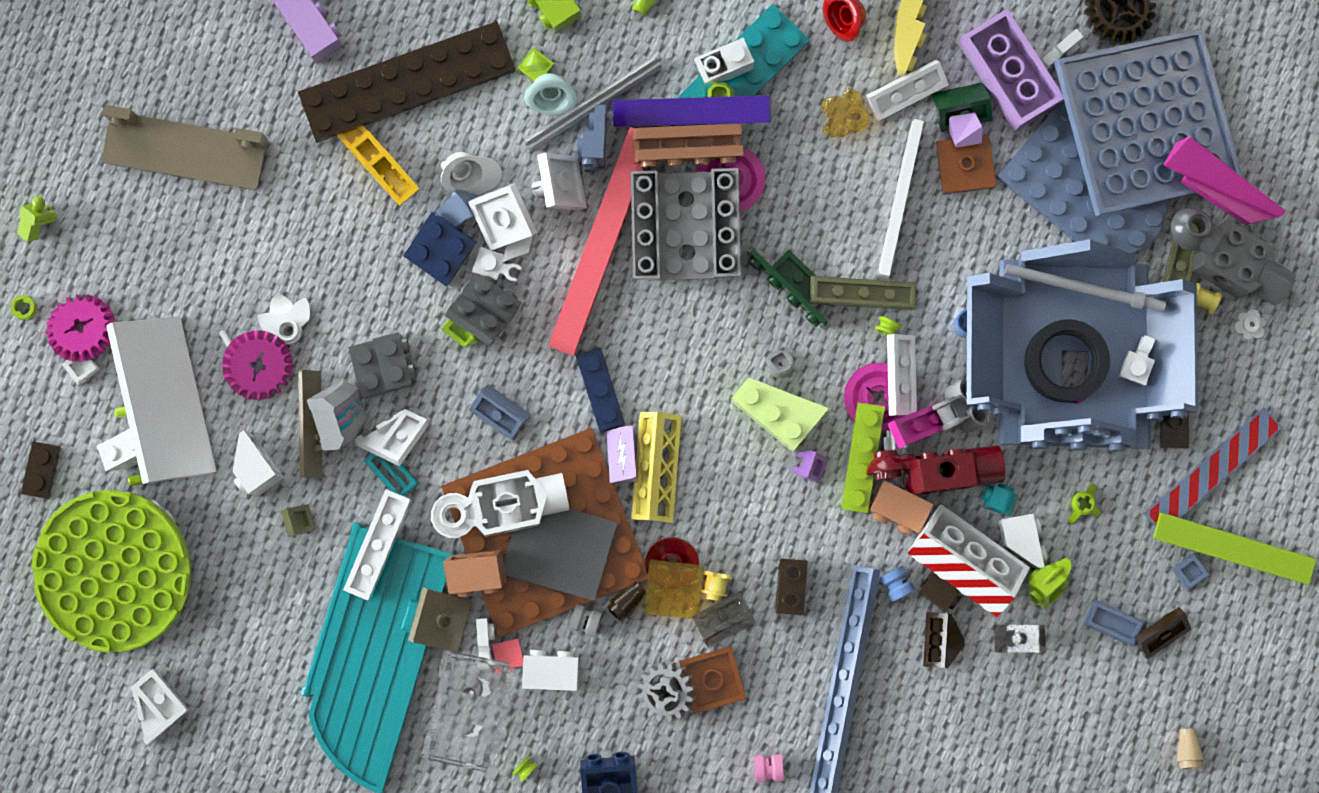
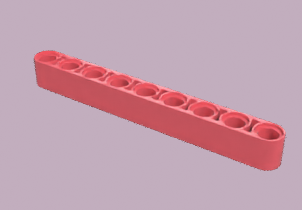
(596, 253)

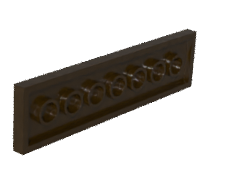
(406, 81)

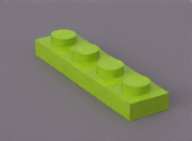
(863, 445)

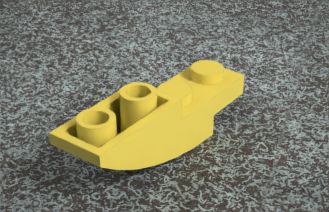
(908, 34)

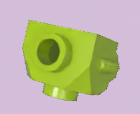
(1049, 583)

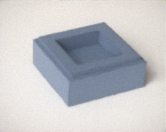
(1190, 571)

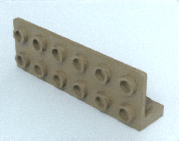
(184, 149)

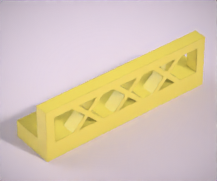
(651, 467)

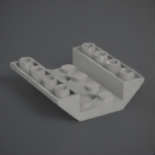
(665, 226)

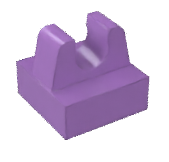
(812, 466)

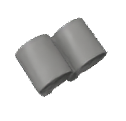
(955, 410)

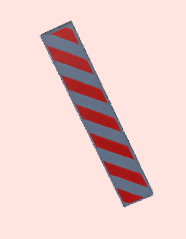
(1215, 467)

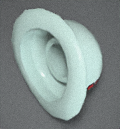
(550, 95)

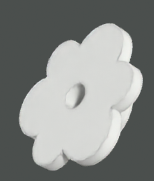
(1243, 326)

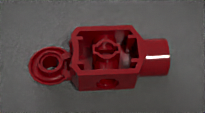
(961, 467)

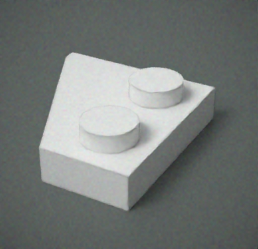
(394, 437)
(156, 705)

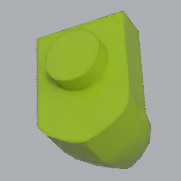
(459, 334)

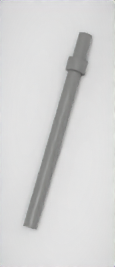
(1135, 299)

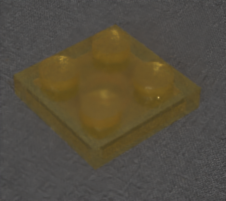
(673, 589)

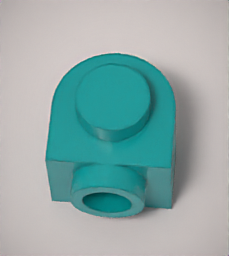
(999, 499)

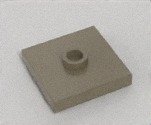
(440, 620)

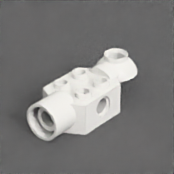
(502, 504)

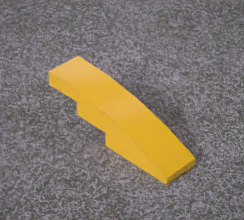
(379, 164)

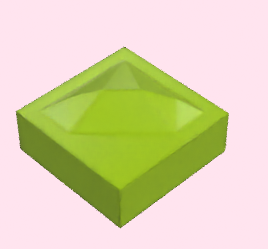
(535, 65)

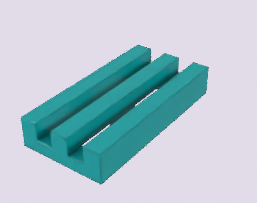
(406, 489)

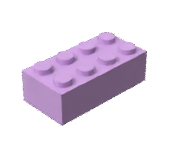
(1011, 70)

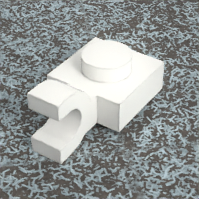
(1138, 365)

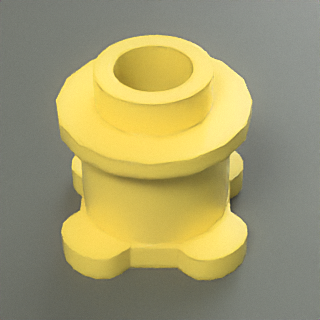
(716, 585)

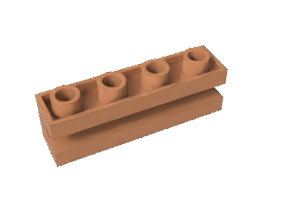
(687, 143)

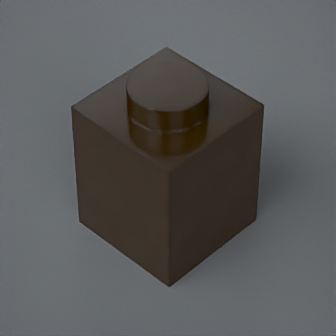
(939, 592)

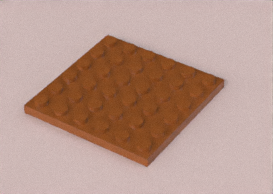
(587, 491)

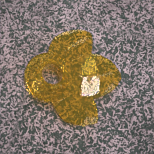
(841, 113)

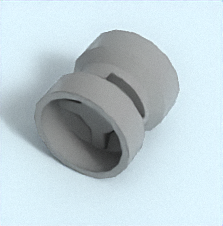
(579, 618)

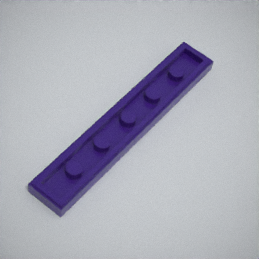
(692, 111)

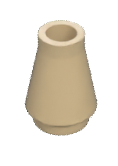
(1189, 750)

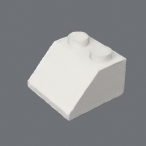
(253, 466)

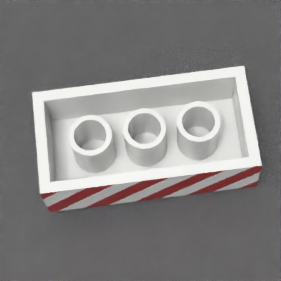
(969, 560)

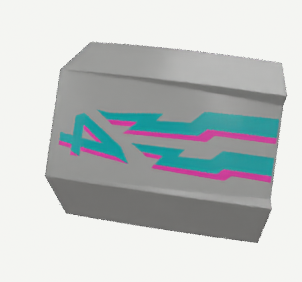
(338, 414)

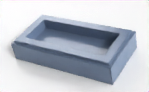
(1113, 623)

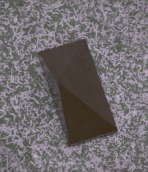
(942, 640)

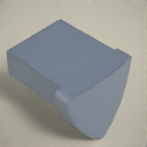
(457, 209)

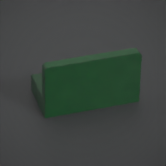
(962, 101)

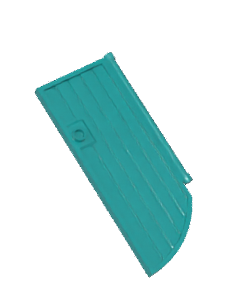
(366, 665)

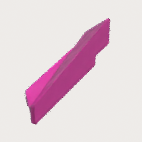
(1220, 183)

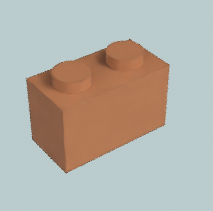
(900, 508)
(475, 573)

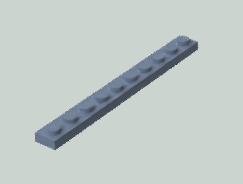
(845, 680)

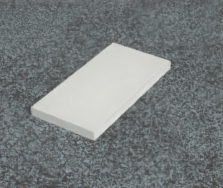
(161, 399)

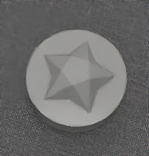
(780, 364)

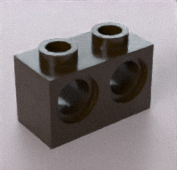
(791, 586)

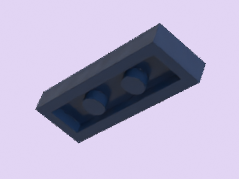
(600, 389)

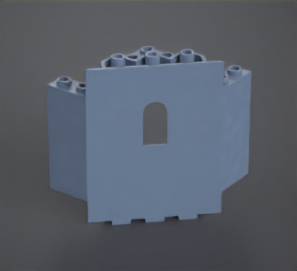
(1010, 310)

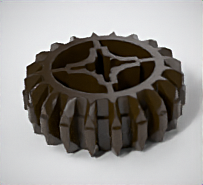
(1128, 14)

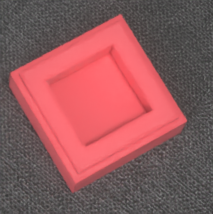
(509, 651)

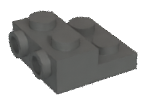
(483, 308)
(382, 365)

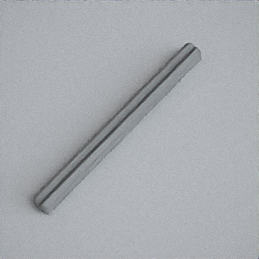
(583, 109)

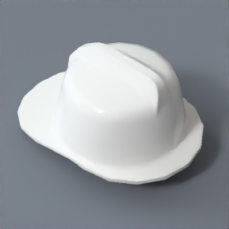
(470, 173)

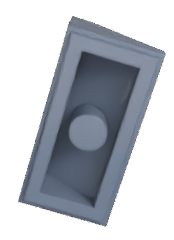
(499, 412)

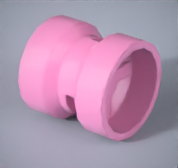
(768, 768)

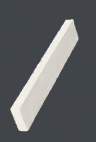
(900, 199)

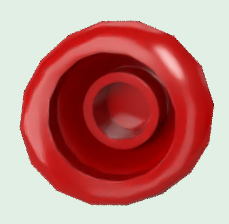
(844, 18)

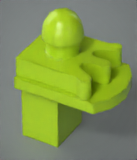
(34, 216)

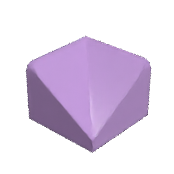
(965, 129)

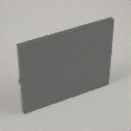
(562, 552)

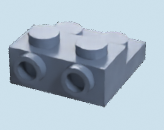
(592, 146)

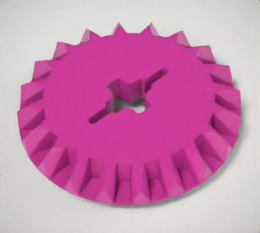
(750, 177)
(75, 345)
(246, 349)
(875, 378)

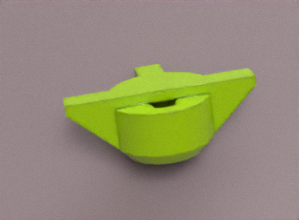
(1086, 505)

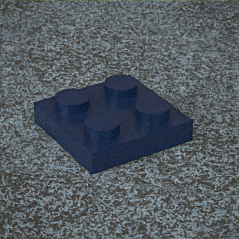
(440, 248)

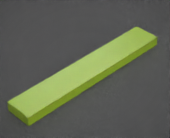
(1234, 548)

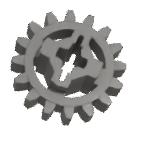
(655, 690)

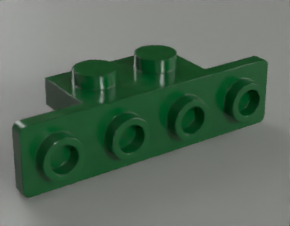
(793, 278)

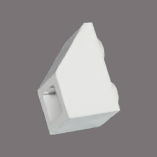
(725, 62)
(1021, 538)

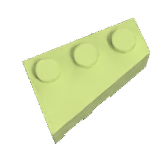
(778, 412)

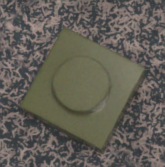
(298, 520)

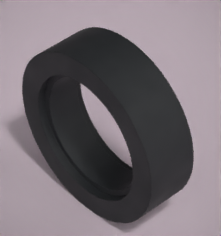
(1094, 342)

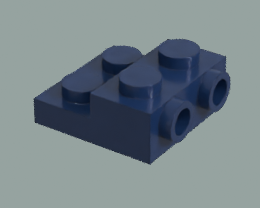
(609, 774)

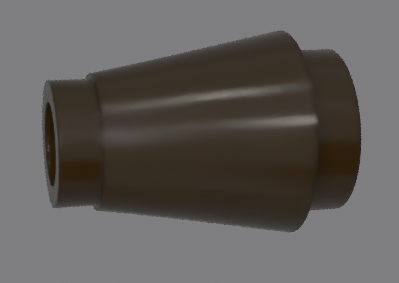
(626, 602)

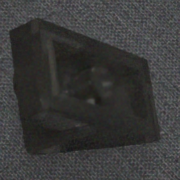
(1019, 638)

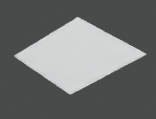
(517, 248)

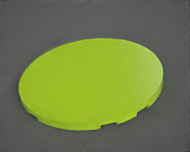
(111, 570)

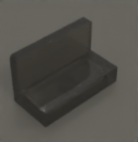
(723, 619)

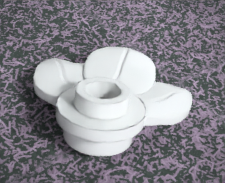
(284, 315)

